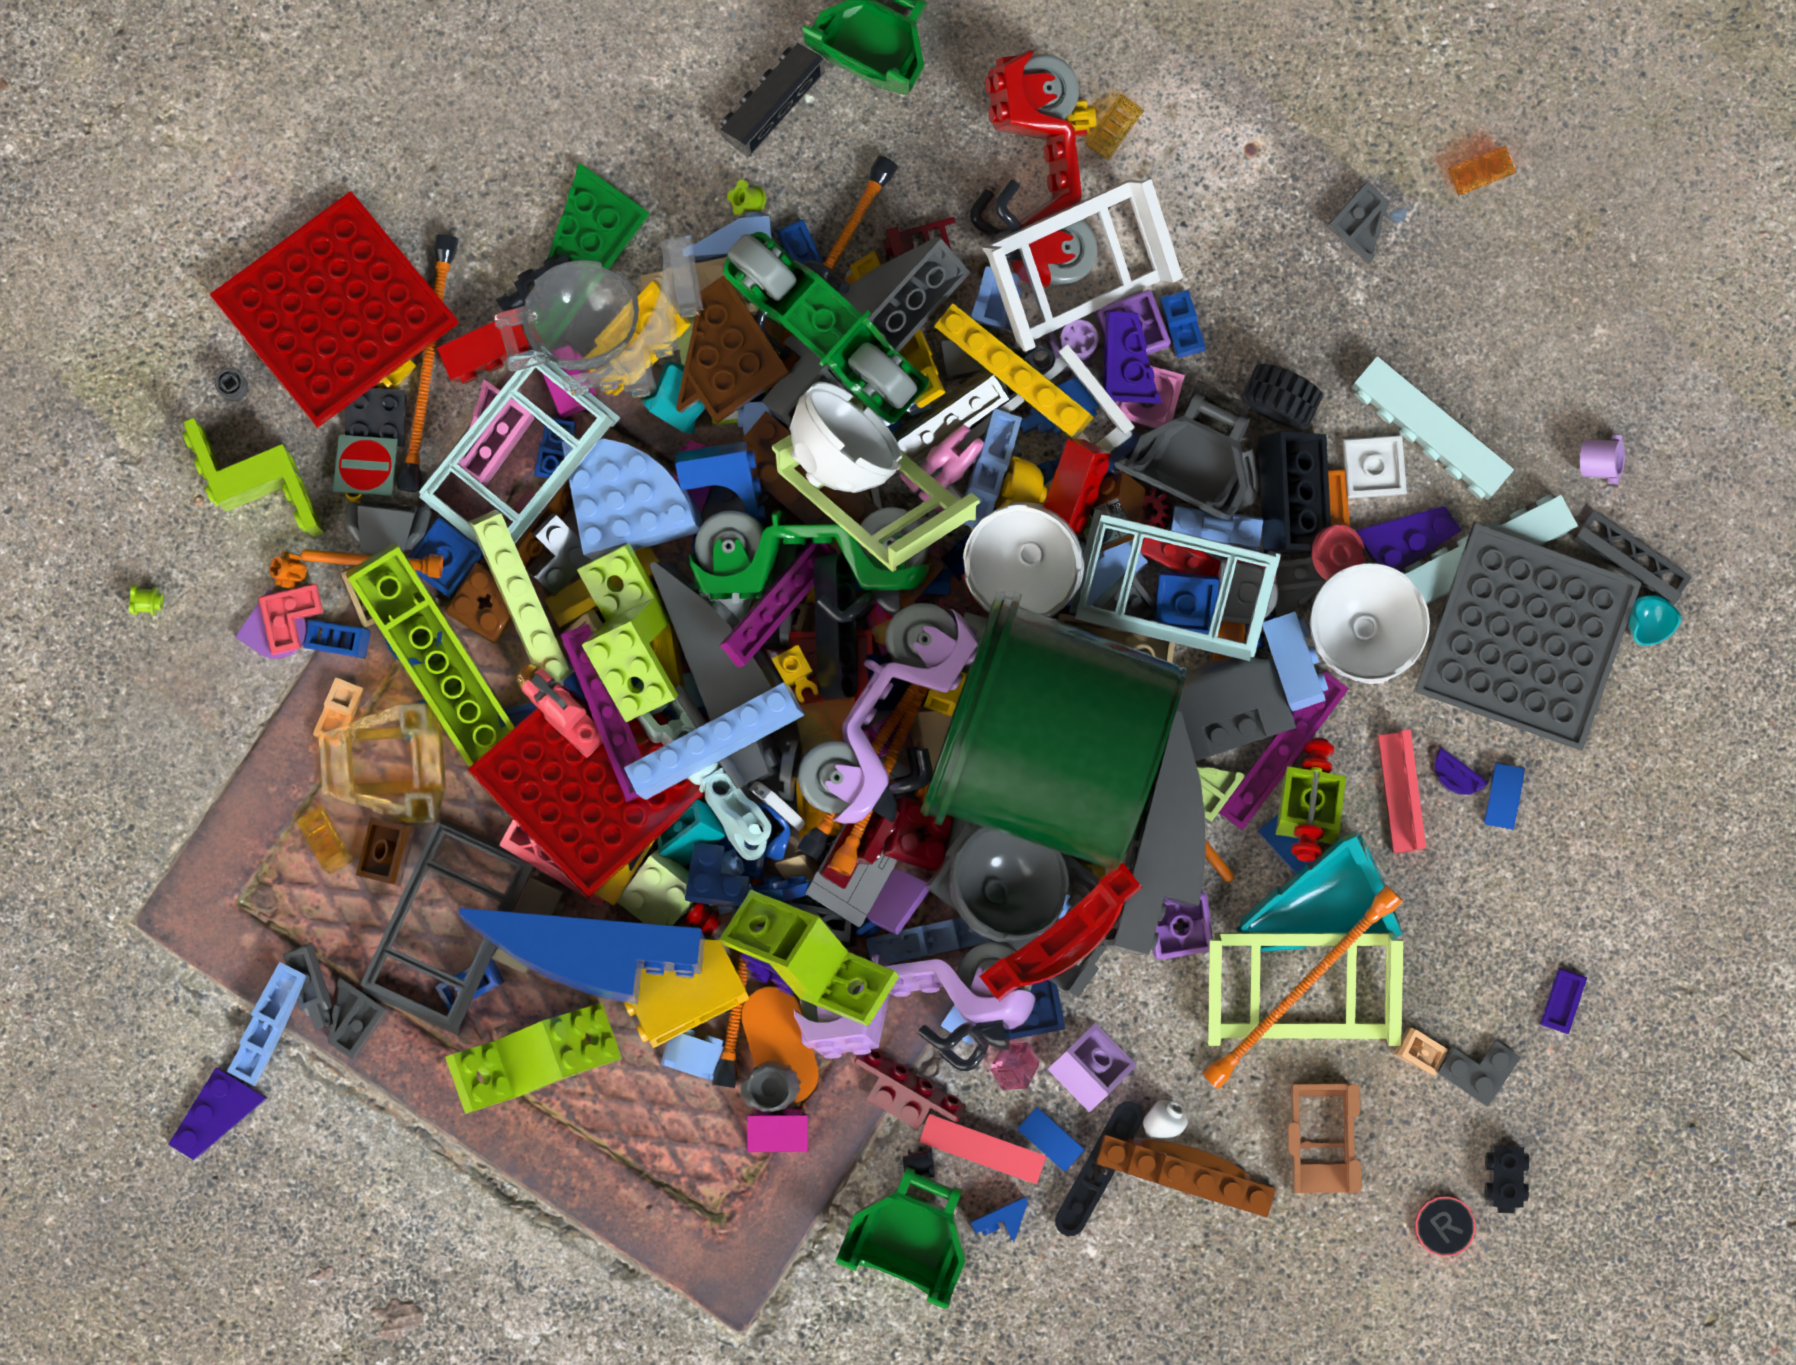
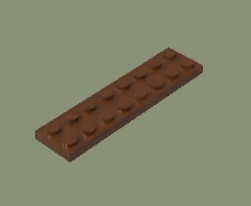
(768, 432)

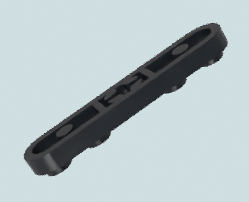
(1085, 1195)

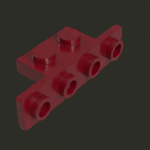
(869, 850)
(906, 1093)

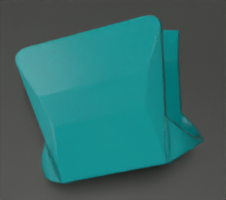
(665, 397)

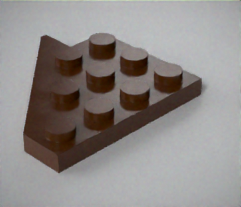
(727, 355)

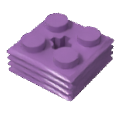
(1149, 315)
(1194, 935)

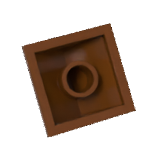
(385, 851)

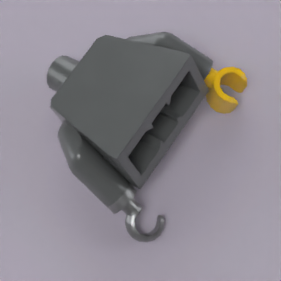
(380, 524)

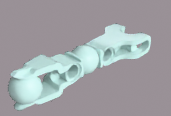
(734, 810)

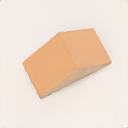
(1421, 1051)

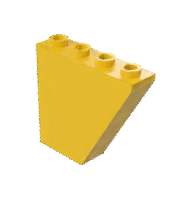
(677, 1004)

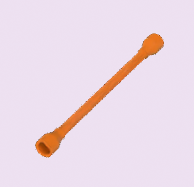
(846, 856)
(1220, 1070)

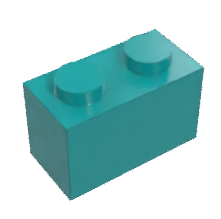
(696, 825)

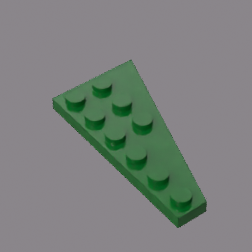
(596, 221)

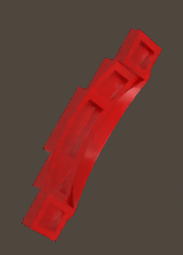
(1067, 939)

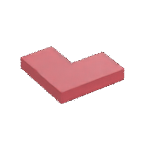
(282, 610)

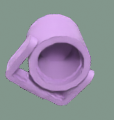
(1081, 338)
(1603, 458)

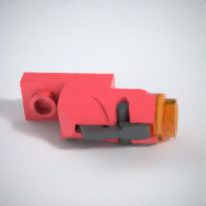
(560, 709)

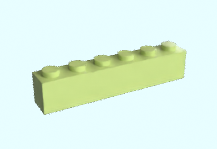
(519, 594)

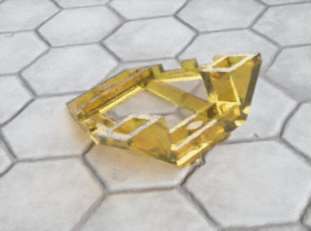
(428, 785)

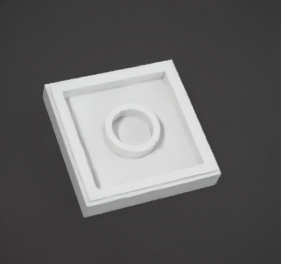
(1374, 466)

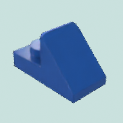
(1009, 1214)

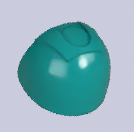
(1653, 620)

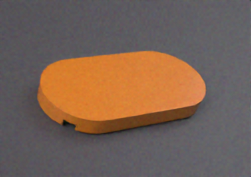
(777, 1036)

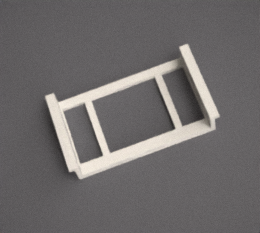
(1154, 235)
(1071, 360)

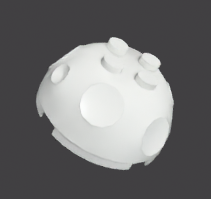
(840, 442)
(1025, 553)
(1369, 623)

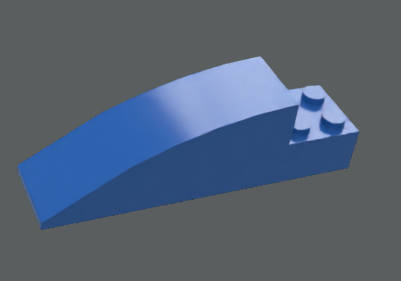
(591, 953)

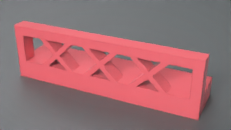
(1401, 792)
(526, 849)

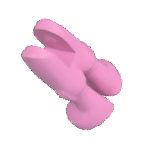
(949, 458)

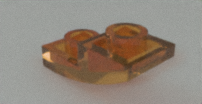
(1482, 170)

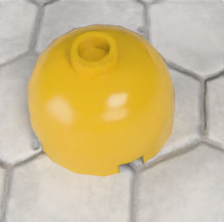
(1022, 484)

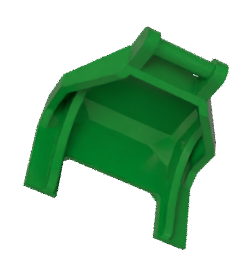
(871, 42)
(909, 1238)

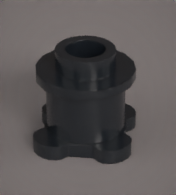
(920, 1161)

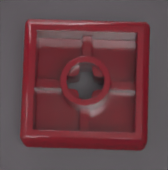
(907, 845)

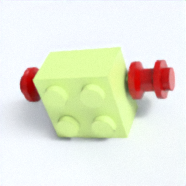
(658, 896)

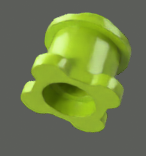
(746, 198)
(145, 600)

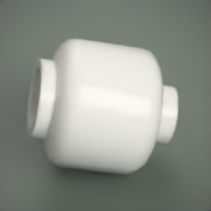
(1165, 1121)

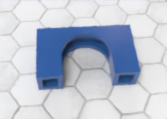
(723, 466)

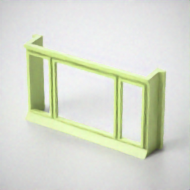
(953, 516)
(1329, 1030)

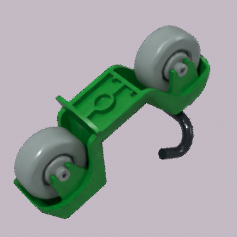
(824, 322)
(742, 556)

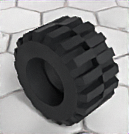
(1282, 396)

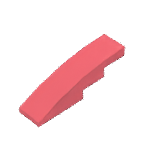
(983, 1149)

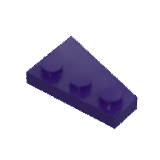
(1126, 363)
(1408, 538)
(215, 1111)

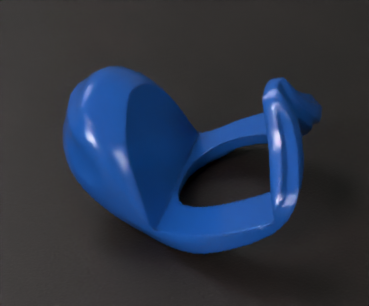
(777, 847)

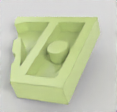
(1217, 788)

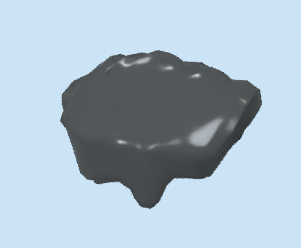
(770, 1086)

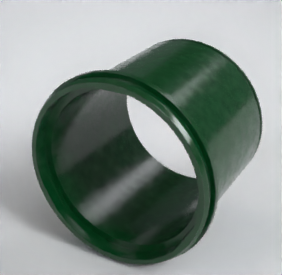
(1055, 735)

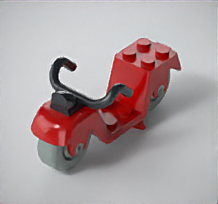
(1032, 100)

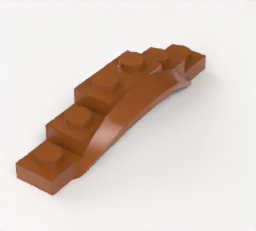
(1187, 1171)

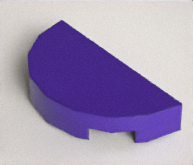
(1455, 775)

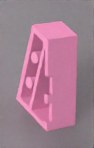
(498, 438)

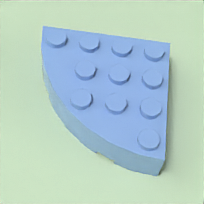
(628, 499)

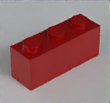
(479, 352)
(1077, 482)

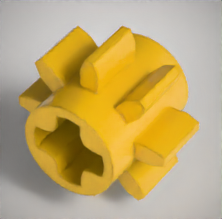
(1082, 116)

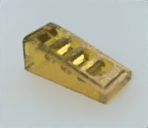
(1104, 142)
(338, 860)

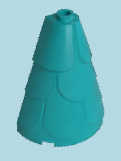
(1324, 896)

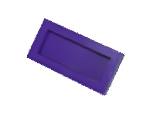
(1563, 1001)

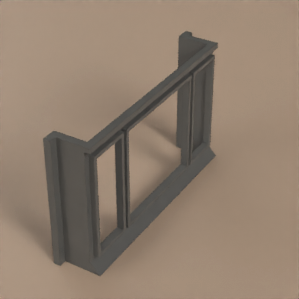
(469, 986)

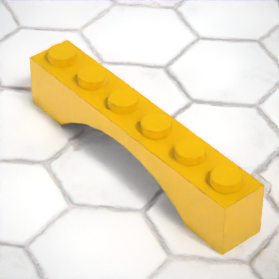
(1013, 371)

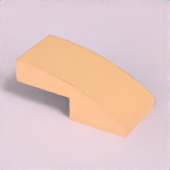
(339, 706)

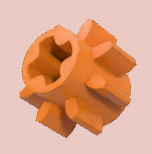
(287, 570)

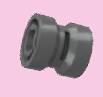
(236, 387)

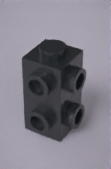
(1506, 1182)

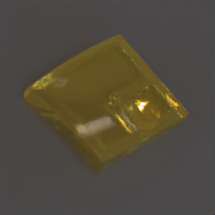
(823, 722)

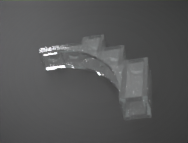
(678, 295)

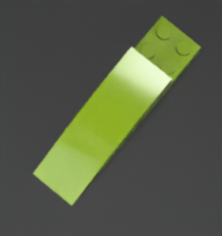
(410, 624)

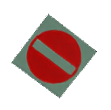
(365, 465)

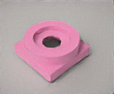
(1169, 387)

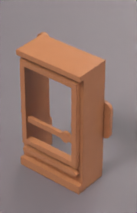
(1325, 1177)

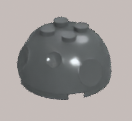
(1007, 885)

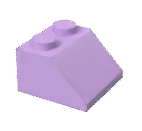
(1092, 1067)

